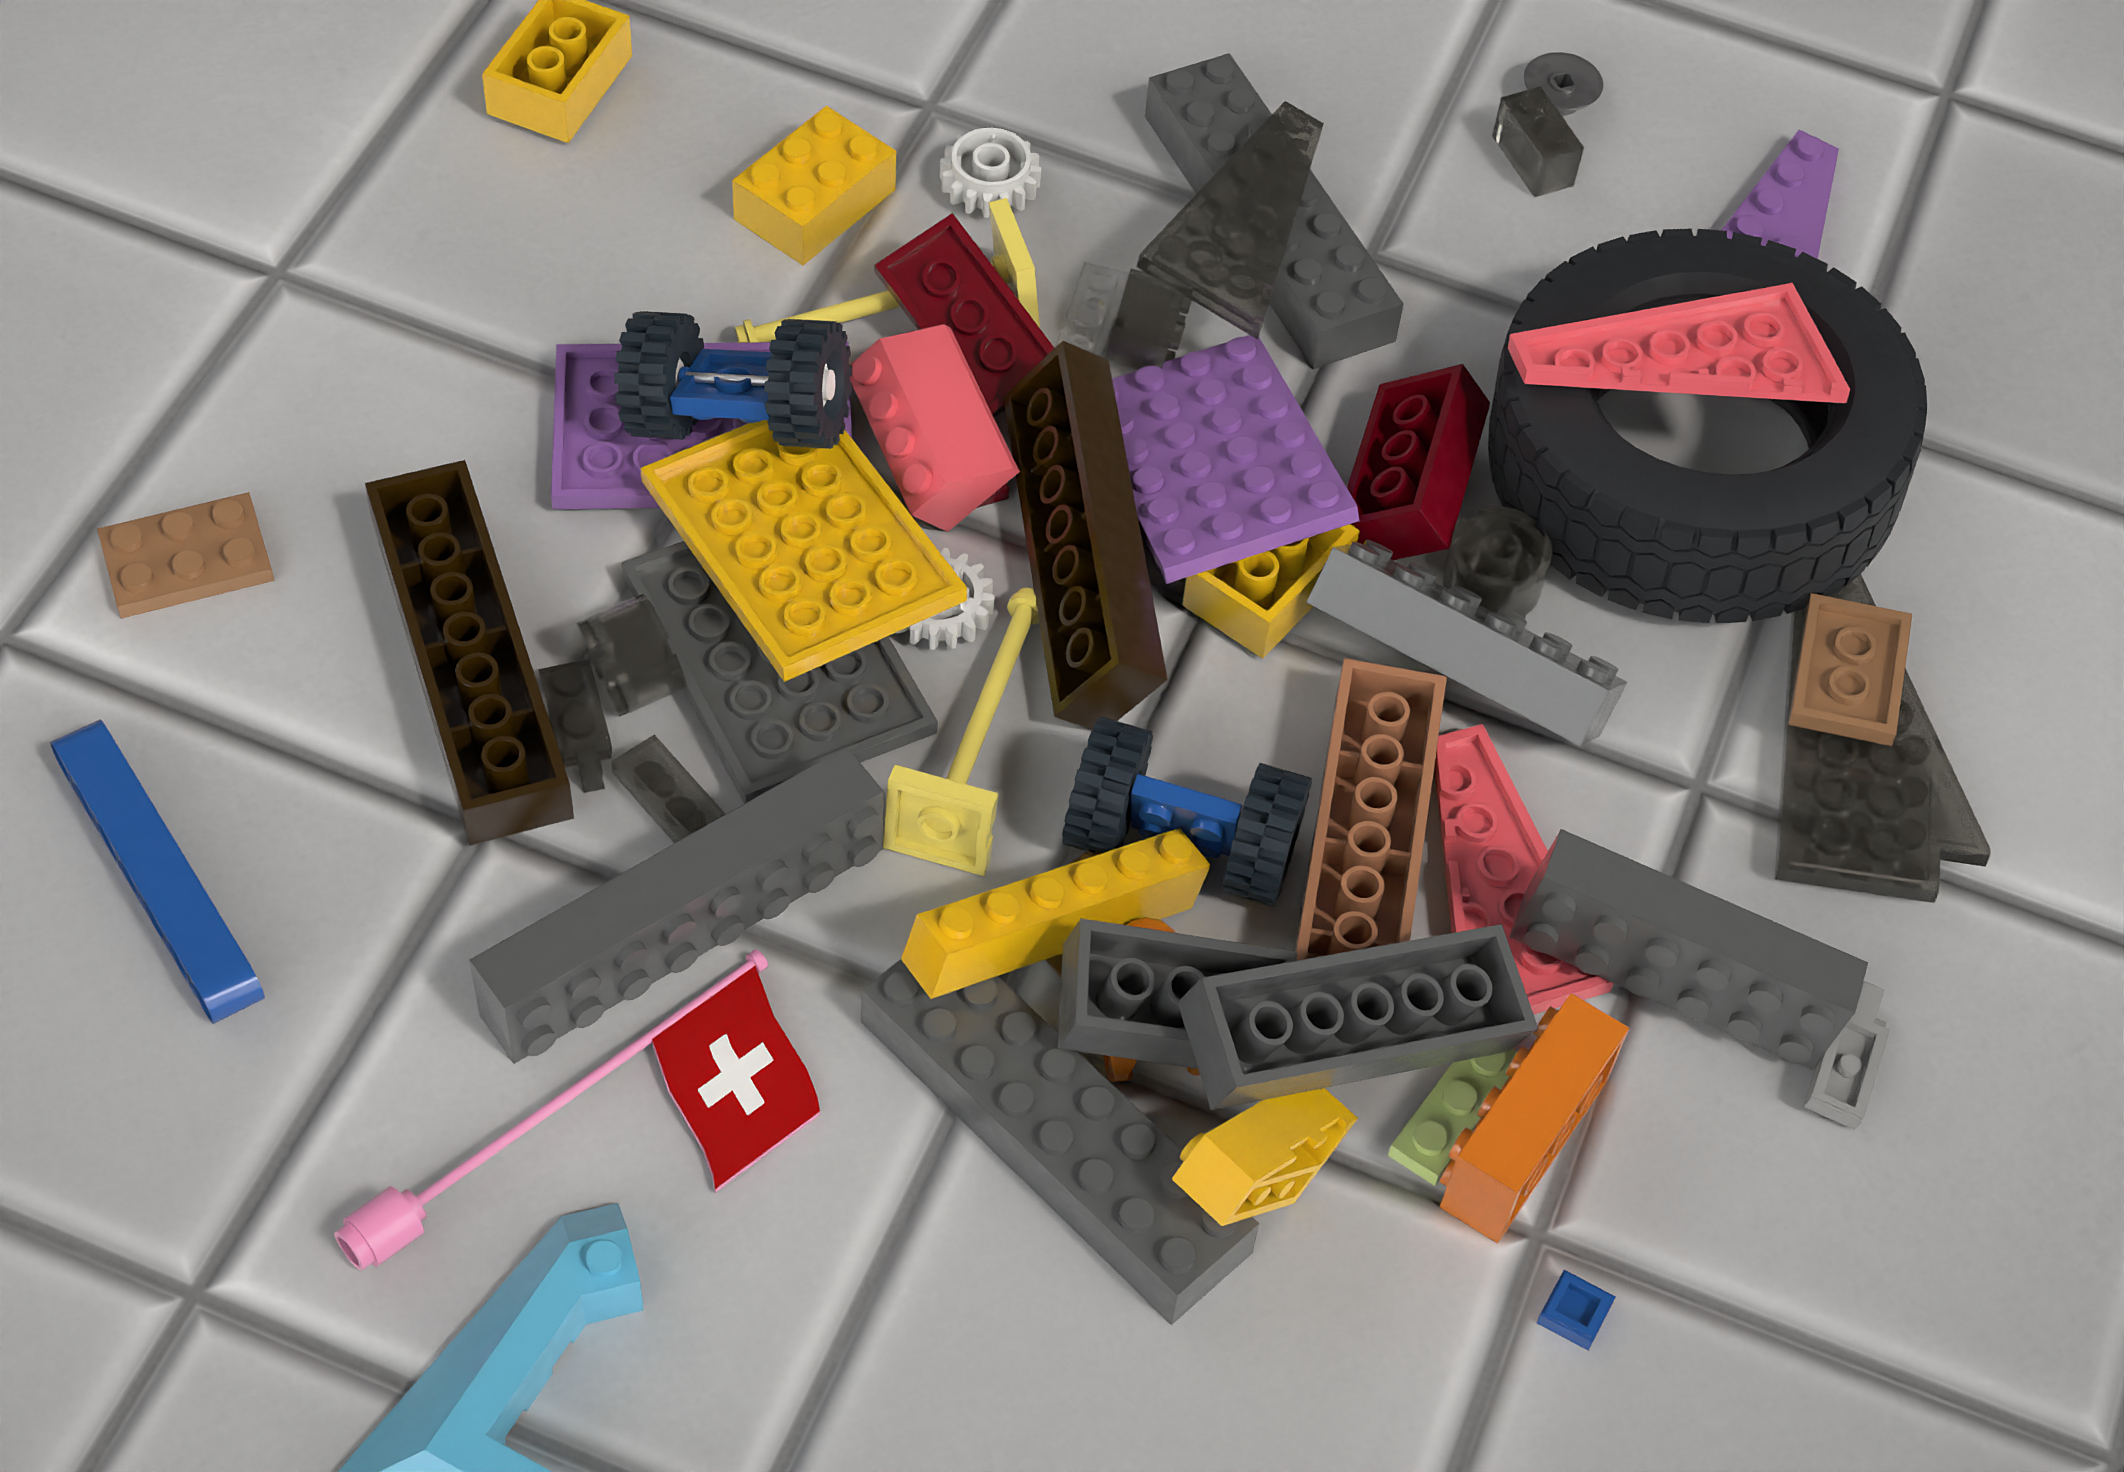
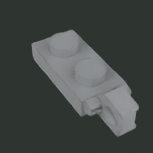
(1850, 1064)

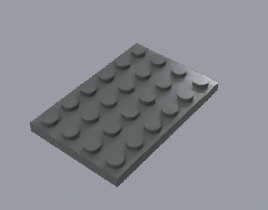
(753, 717)

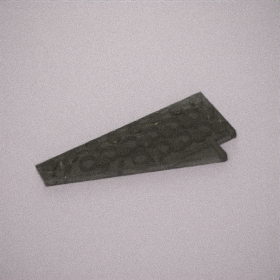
(1869, 810)

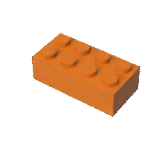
(1530, 1116)

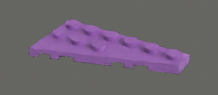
(1790, 197)

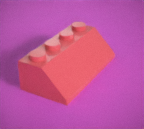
(932, 424)

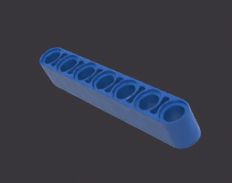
(157, 872)

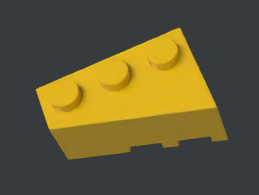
(1263, 1155)

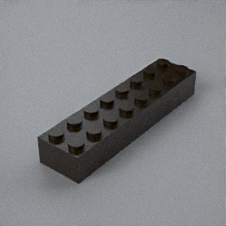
(1083, 538)
(469, 653)

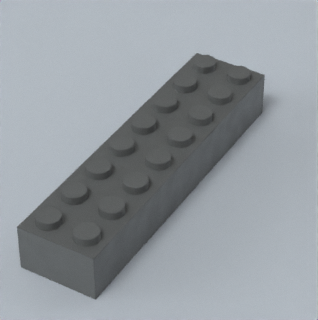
(1327, 282)
(678, 905)
(1060, 1132)

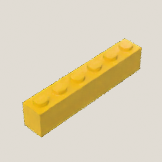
(1035, 915)

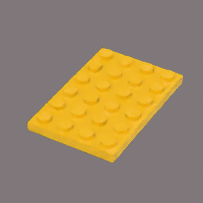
(802, 543)

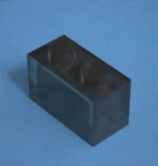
(1537, 141)

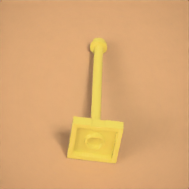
(1009, 259)
(946, 817)

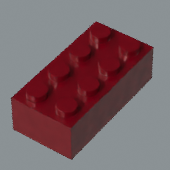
(1417, 460)

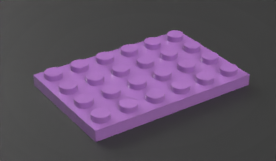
(592, 453)
(1224, 459)

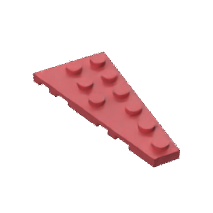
(1718, 346)
(1491, 859)

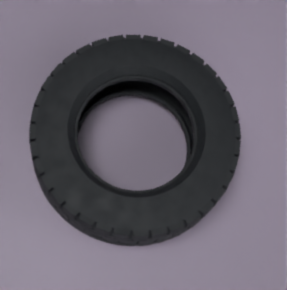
(1694, 535)

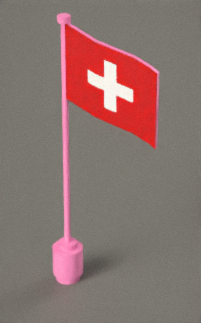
(723, 1069)

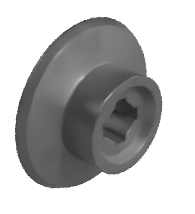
(1566, 79)

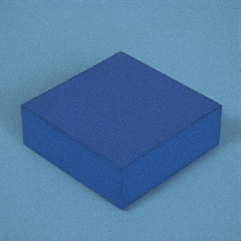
(1576, 1309)

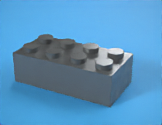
(1126, 986)

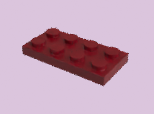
(951, 282)

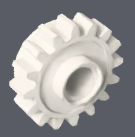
(990, 167)

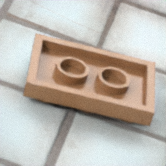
(185, 555)
(1851, 669)

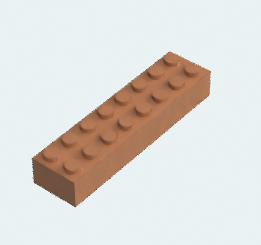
(1371, 810)

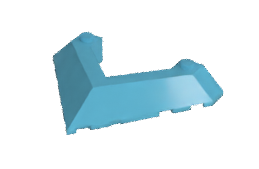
(507, 1351)

